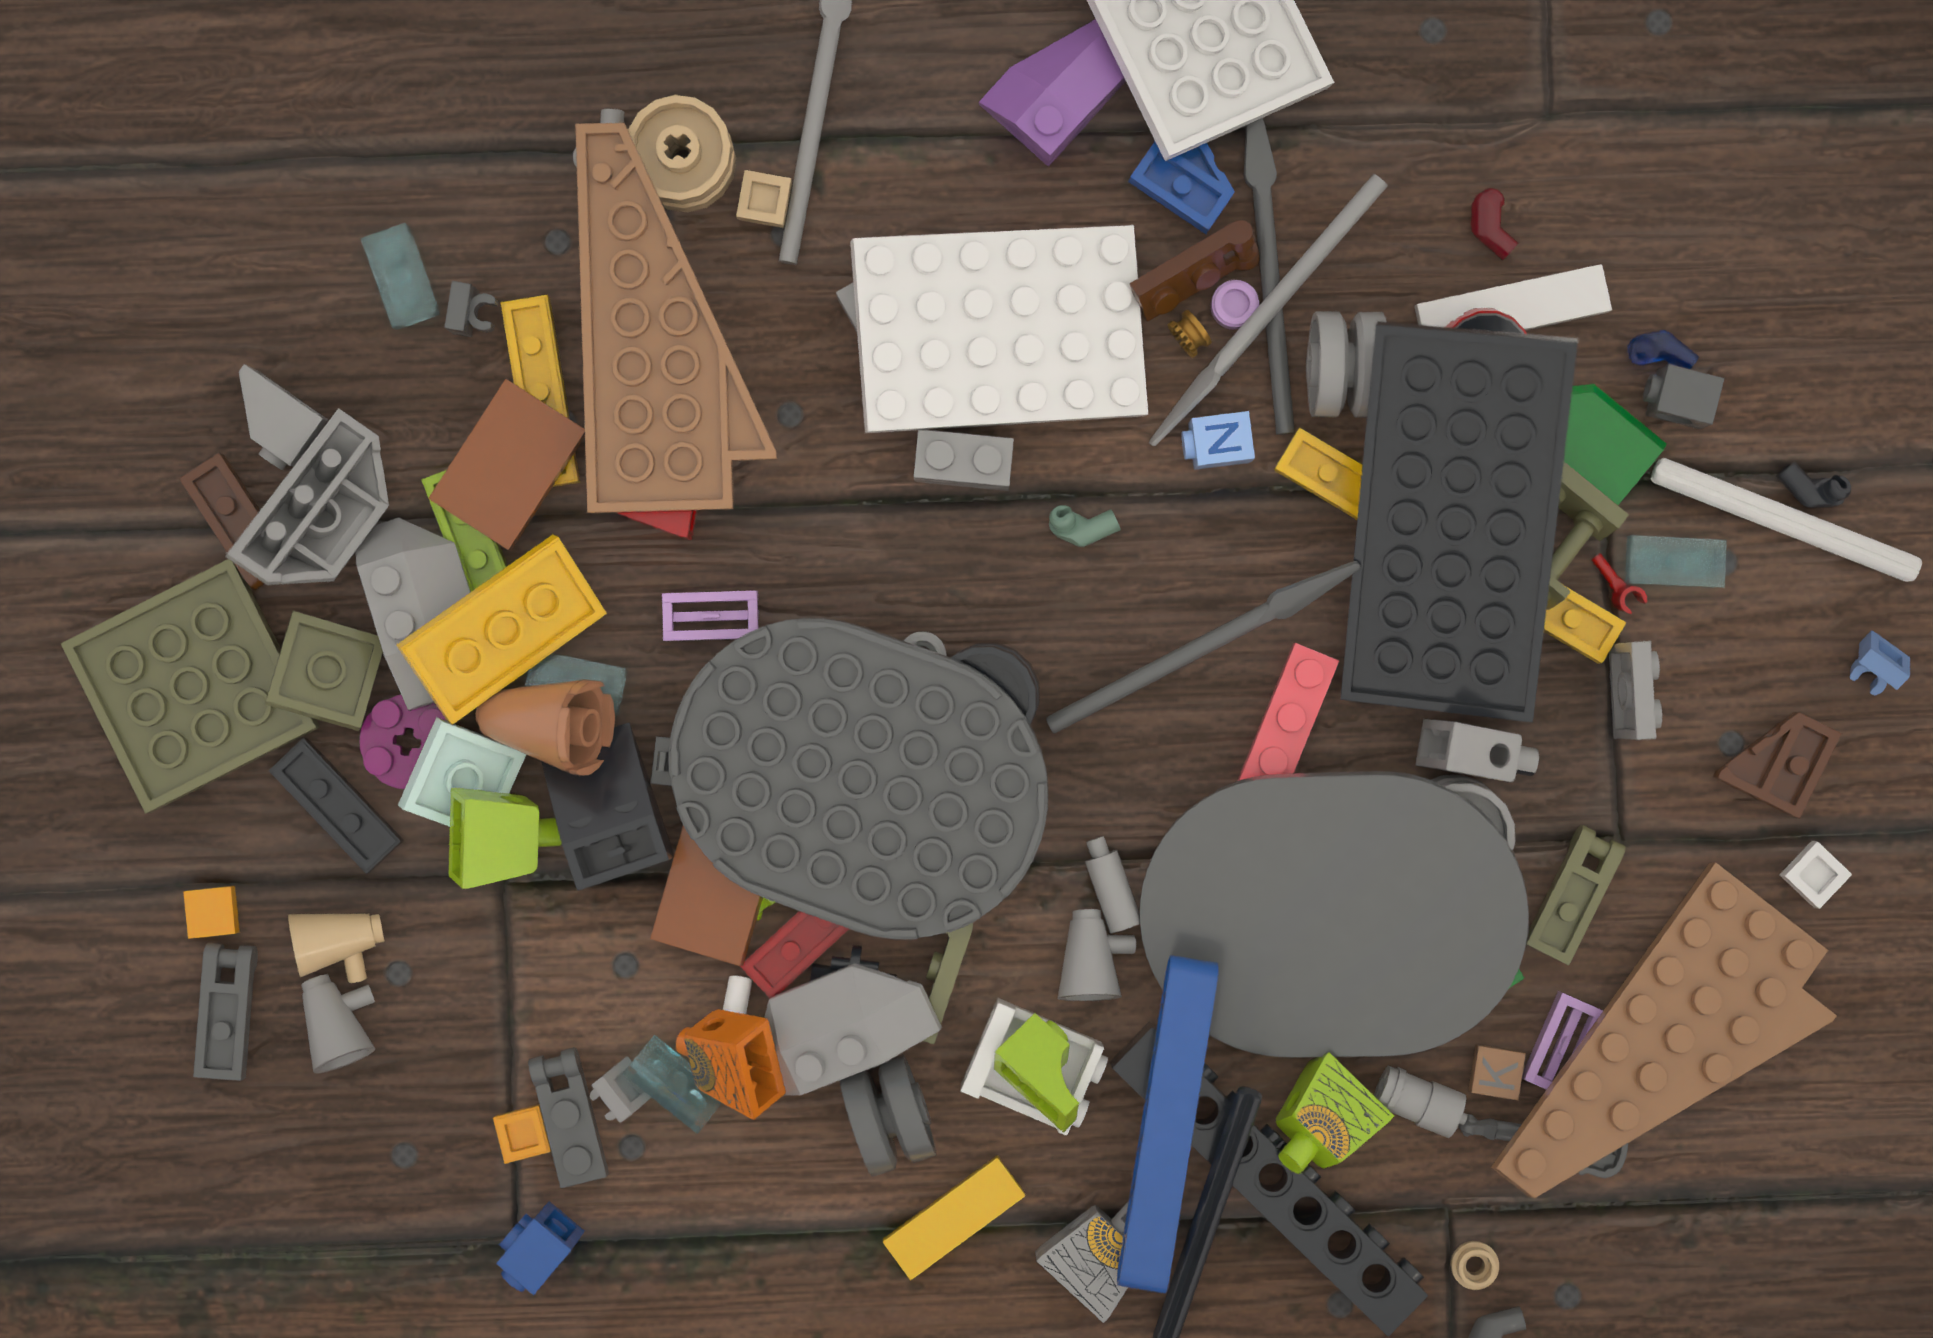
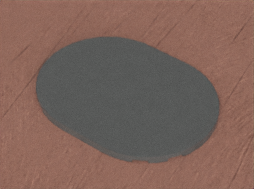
(858, 778)
(1339, 912)

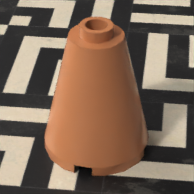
(552, 722)

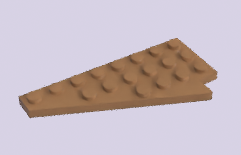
(657, 372)
(1689, 1018)

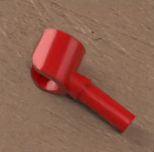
(1619, 587)

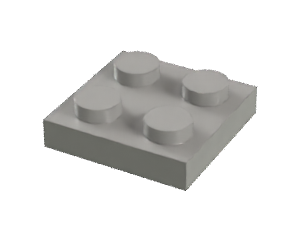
(1632, 690)

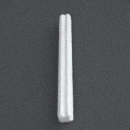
(1786, 520)

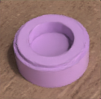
(1233, 303)

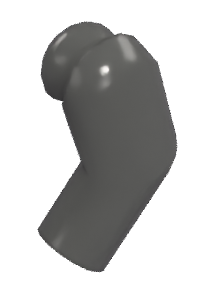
(1499, 1324)

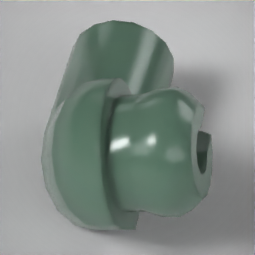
(1080, 530)

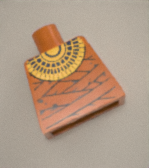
(734, 1060)

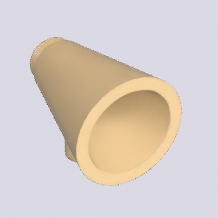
(329, 938)

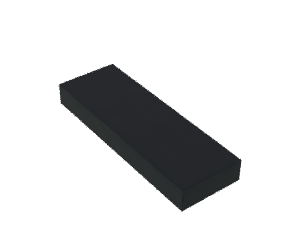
(336, 805)

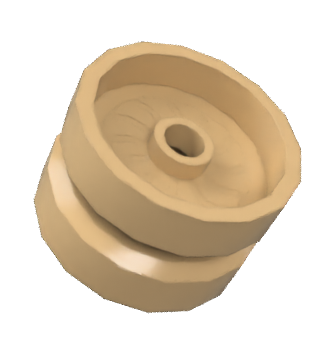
(688, 125)

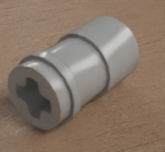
(1423, 1102)

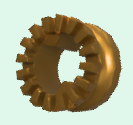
(1190, 332)

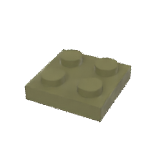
(325, 671)

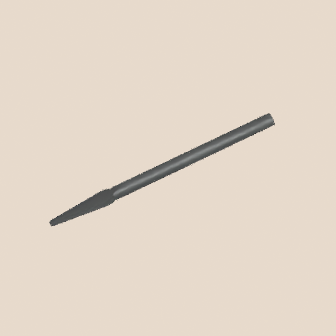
(1260, 176)
(1279, 605)

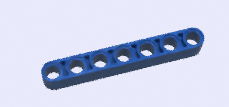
(1167, 1124)

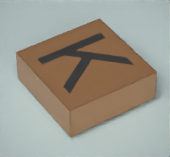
(1497, 1072)

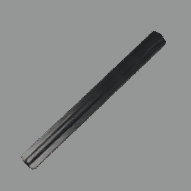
(1208, 1213)

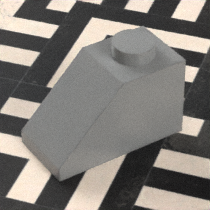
(278, 419)

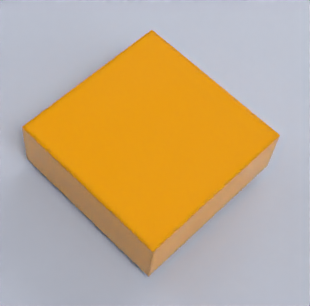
(211, 912)
(521, 1134)

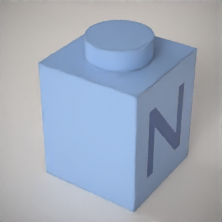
(1219, 440)

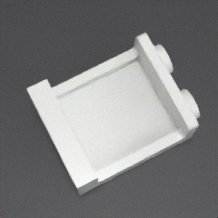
(1083, 1064)

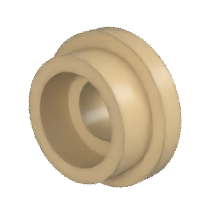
(1485, 1275)

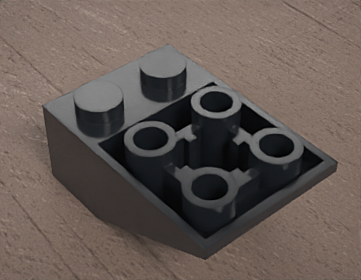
(608, 817)

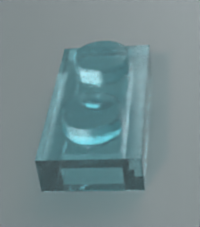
(400, 276)
(1675, 561)
(564, 668)
(671, 1083)

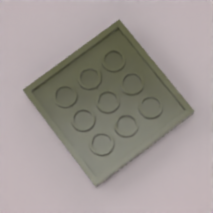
(185, 685)

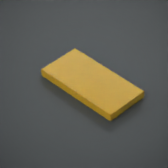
(501, 629)

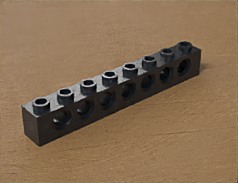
(1383, 1303)

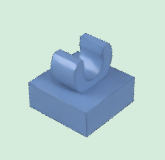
(1883, 660)

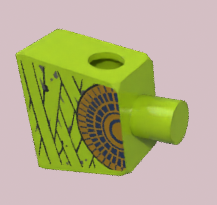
(1327, 1116)

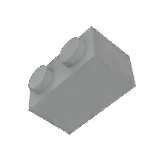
(963, 460)

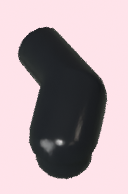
(1817, 491)

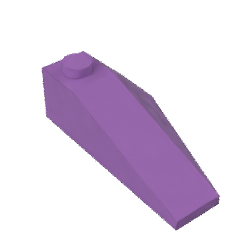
(1056, 91)

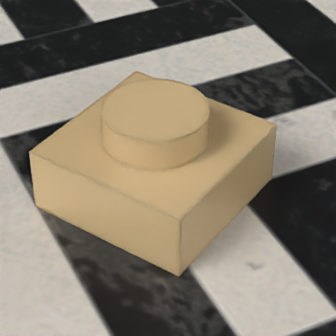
(764, 199)

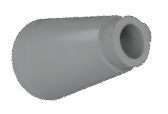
(1088, 959)
(331, 1025)

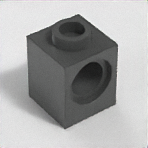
(1683, 396)

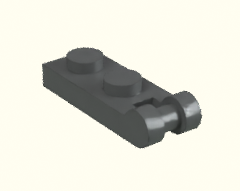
(224, 1013)
(569, 1119)

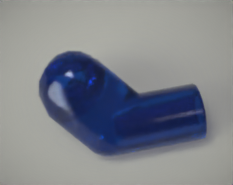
(1660, 346)

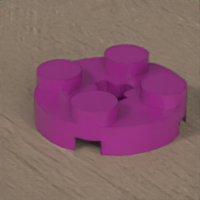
(379, 739)

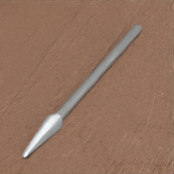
(833, 14)
(1272, 304)

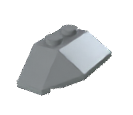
(318, 509)
(407, 583)
(846, 1025)

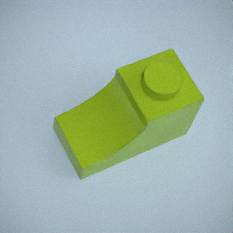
(1033, 1065)

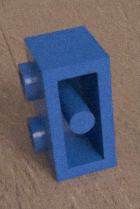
(537, 1247)

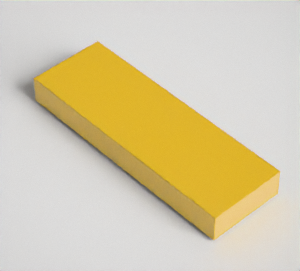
(954, 1217)

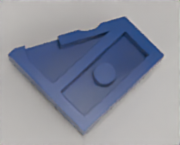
(1185, 184)

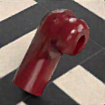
(1487, 223)

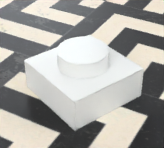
(1815, 874)

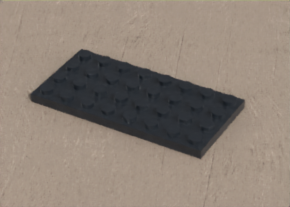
(1457, 519)

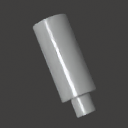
(1111, 886)

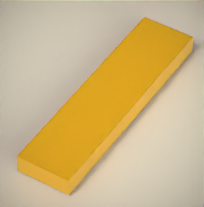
(537, 359)

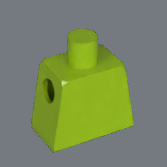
(495, 836)

